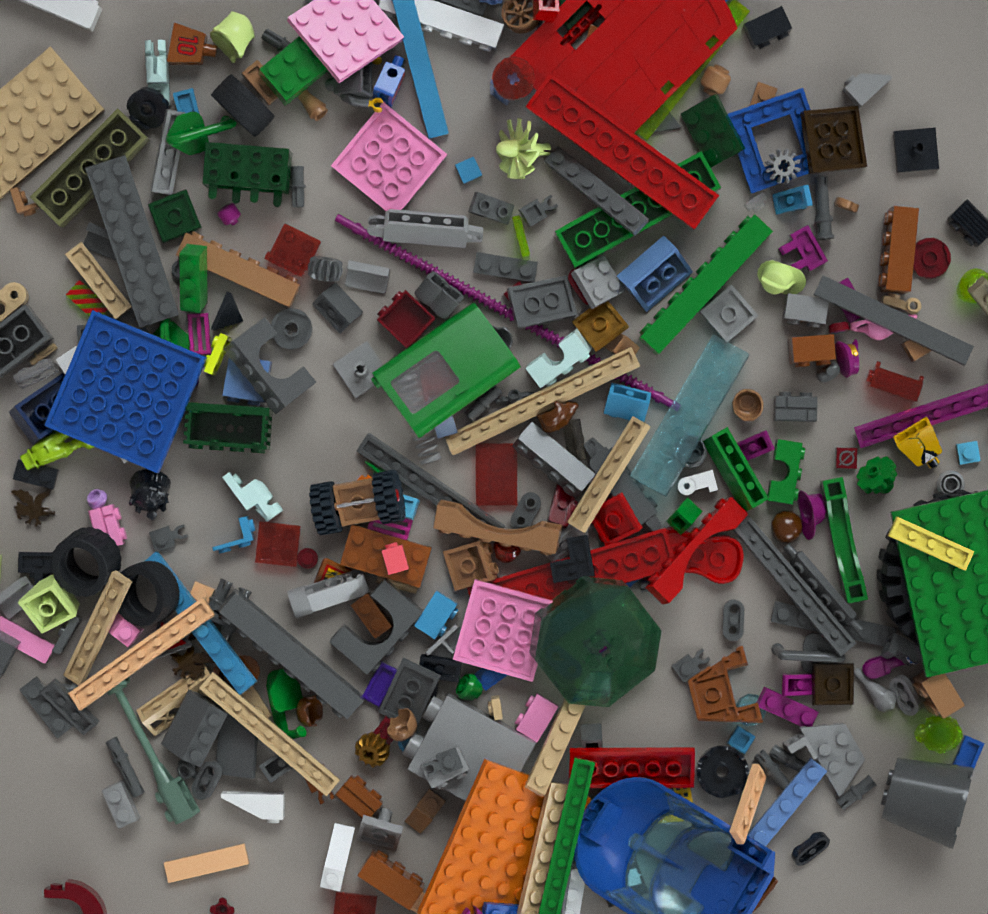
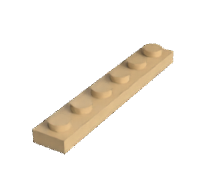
(608, 474)
(97, 627)
(554, 747)

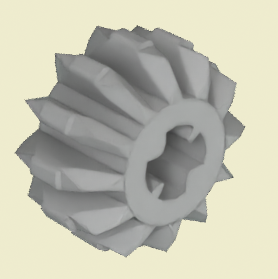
(777, 161)

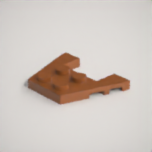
(714, 694)

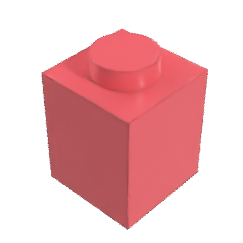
(395, 558)

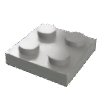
(598, 282)
(729, 313)

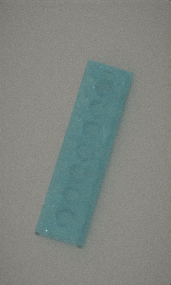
(689, 415)

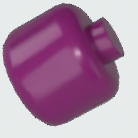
(229, 214)

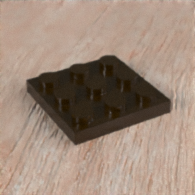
(833, 139)

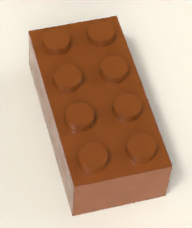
(898, 250)
(365, 554)

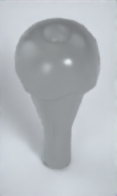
(883, 698)

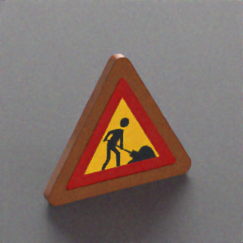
(330, 569)

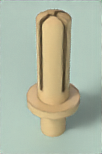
(43, 354)

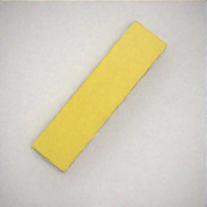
(930, 543)

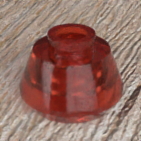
(506, 554)

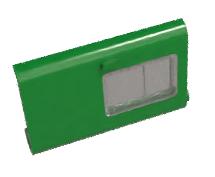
(446, 370)

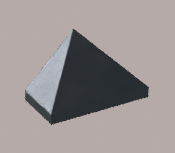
(227, 314)

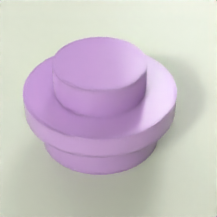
(96, 498)

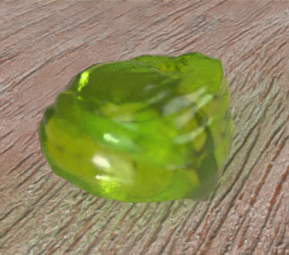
(967, 281)

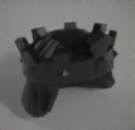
(149, 492)

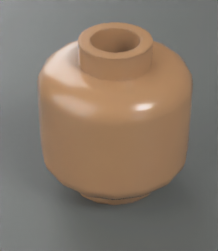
(715, 79)

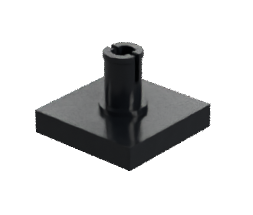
(916, 150)

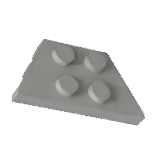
(835, 752)

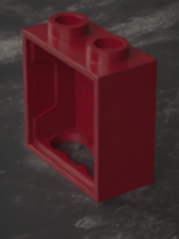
(405, 318)

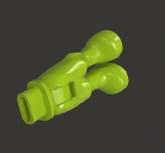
(51, 449)

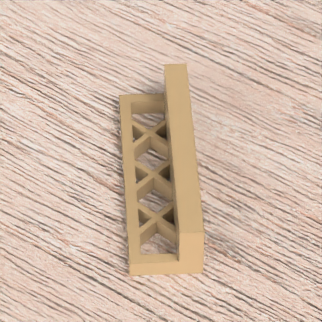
(172, 697)

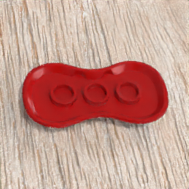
(715, 558)

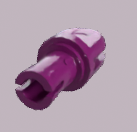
(880, 666)

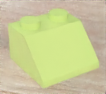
(49, 604)

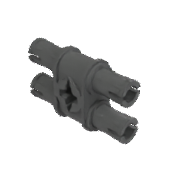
(215, 602)

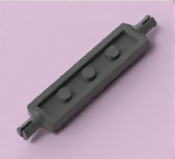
(822, 588)

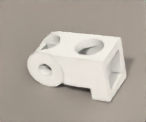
(689, 484)

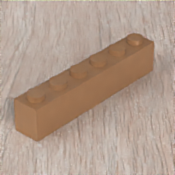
(244, 272)

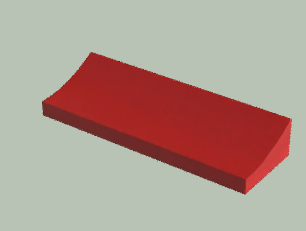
(666, 765)

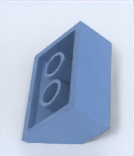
(655, 273)

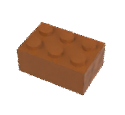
(391, 878)

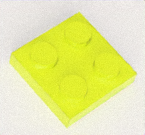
(214, 361)

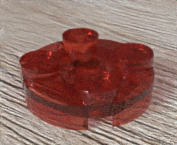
(518, 89)

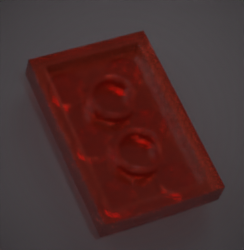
(496, 474)

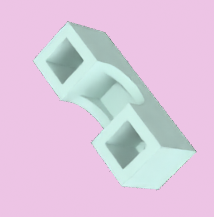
(545, 370)

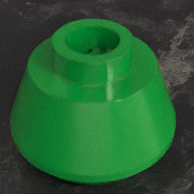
(469, 687)

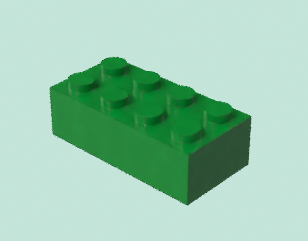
(292, 71)

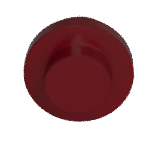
(307, 558)

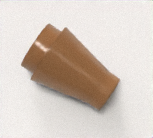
(315, 108)

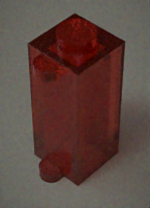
(894, 383)

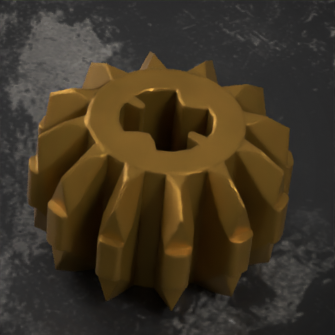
(372, 749)

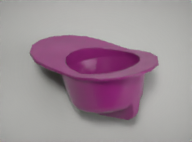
(812, 512)

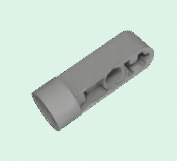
(327, 592)

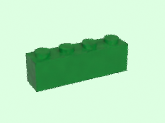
(735, 469)

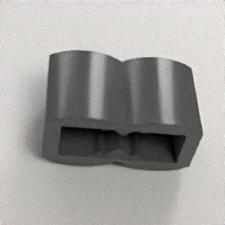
(438, 295)

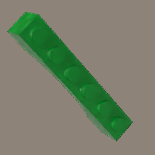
(842, 539)

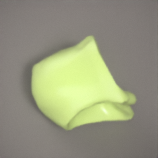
(233, 35)

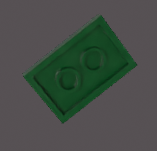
(712, 130)

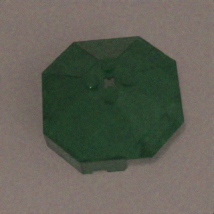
(583, 622)

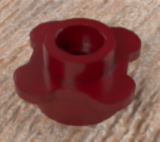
(215, 909)

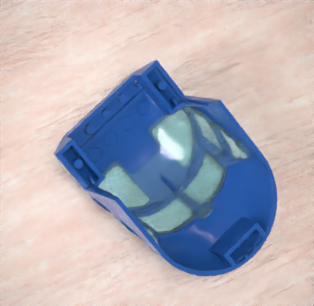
(667, 855)

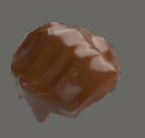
(558, 417)

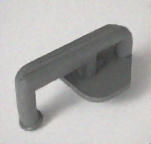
(814, 651)

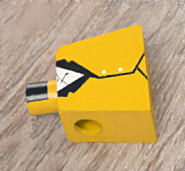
(920, 443)

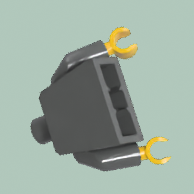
(357, 88)

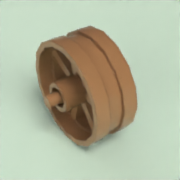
(520, 13)

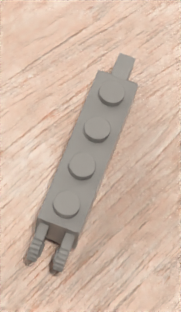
(424, 228)

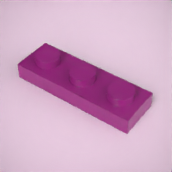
(786, 708)

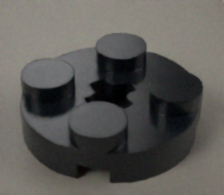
(137, 110)

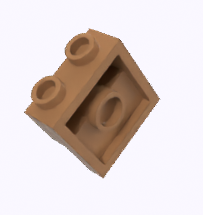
(470, 563)

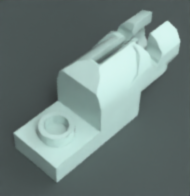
(157, 68)
(253, 495)

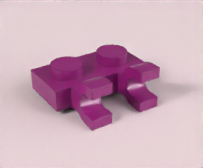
(807, 248)

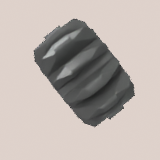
(325, 268)

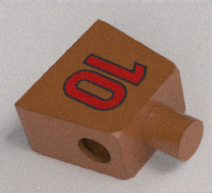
(189, 46)

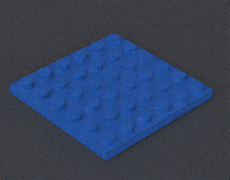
(125, 391)

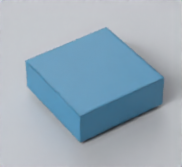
(468, 170)
(741, 739)

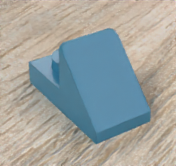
(792, 199)

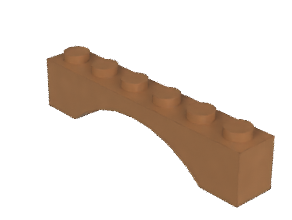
(456, 519)

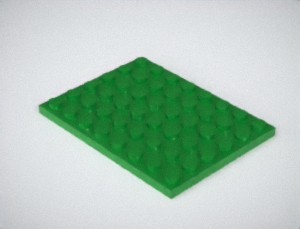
(944, 600)

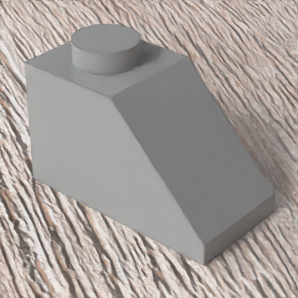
(864, 86)

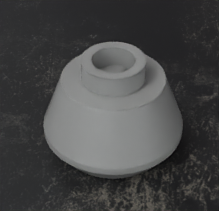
(954, 477)

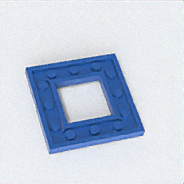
(760, 113)

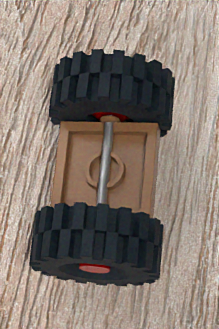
(357, 502)

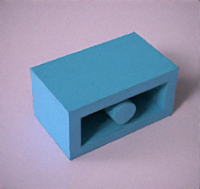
(627, 402)
(436, 615)

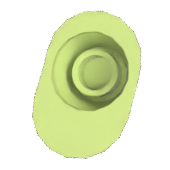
(780, 278)

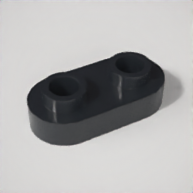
(810, 848)

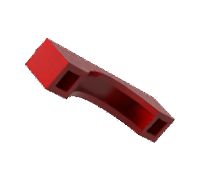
(669, 579)

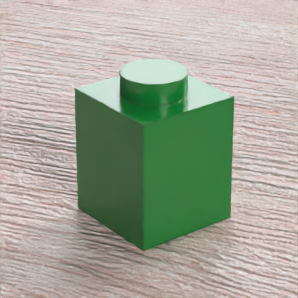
(684, 516)

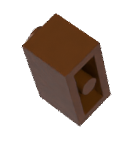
(371, 615)

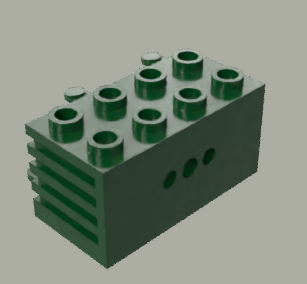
(247, 169)
(205, 417)

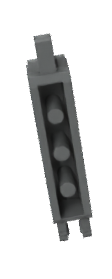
(633, 491)

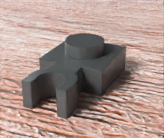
(535, 212)
(164, 537)
(688, 666)
(447, 761)

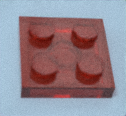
(278, 544)

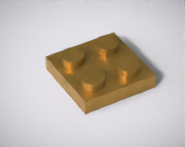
(600, 325)

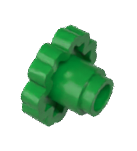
(877, 475)

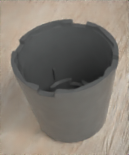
(927, 798)

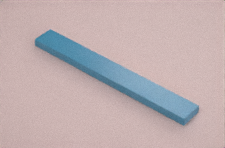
(421, 68)

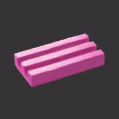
(199, 333)
(406, 529)

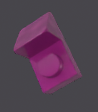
(756, 445)
(796, 684)

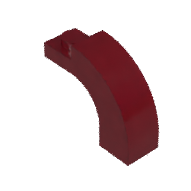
(78, 892)

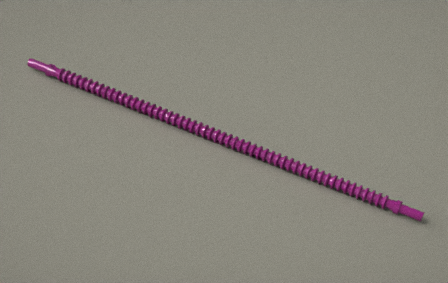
(492, 304)

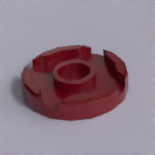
(931, 258)

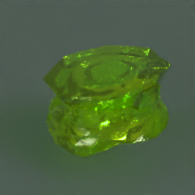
(939, 734)

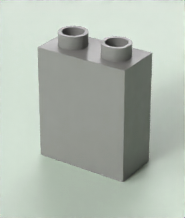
(477, 735)

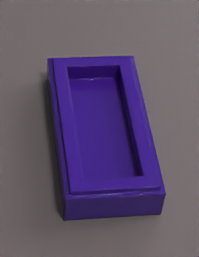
(379, 684)

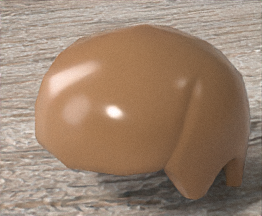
(748, 404)
(403, 725)

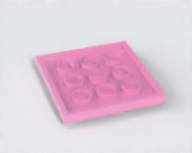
(345, 33)
(389, 159)
(499, 630)

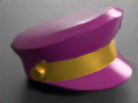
(847, 358)

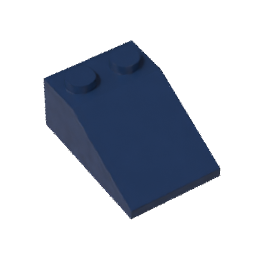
(34, 410)

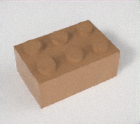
(939, 694)

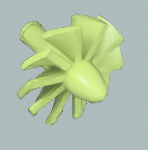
(518, 151)

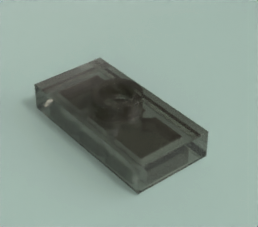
(574, 439)

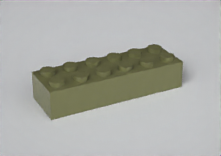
(69, 187)

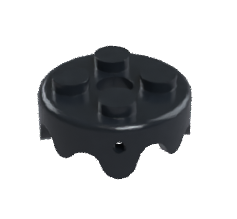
(737, 773)

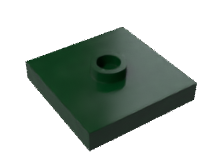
(174, 216)

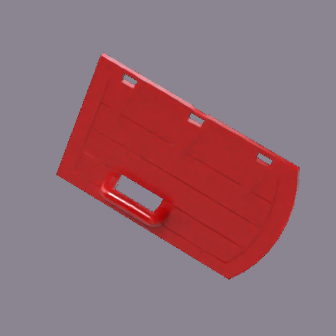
(630, 52)

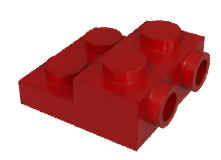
(615, 520)

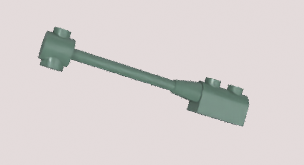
(171, 790)

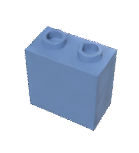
(238, 386)

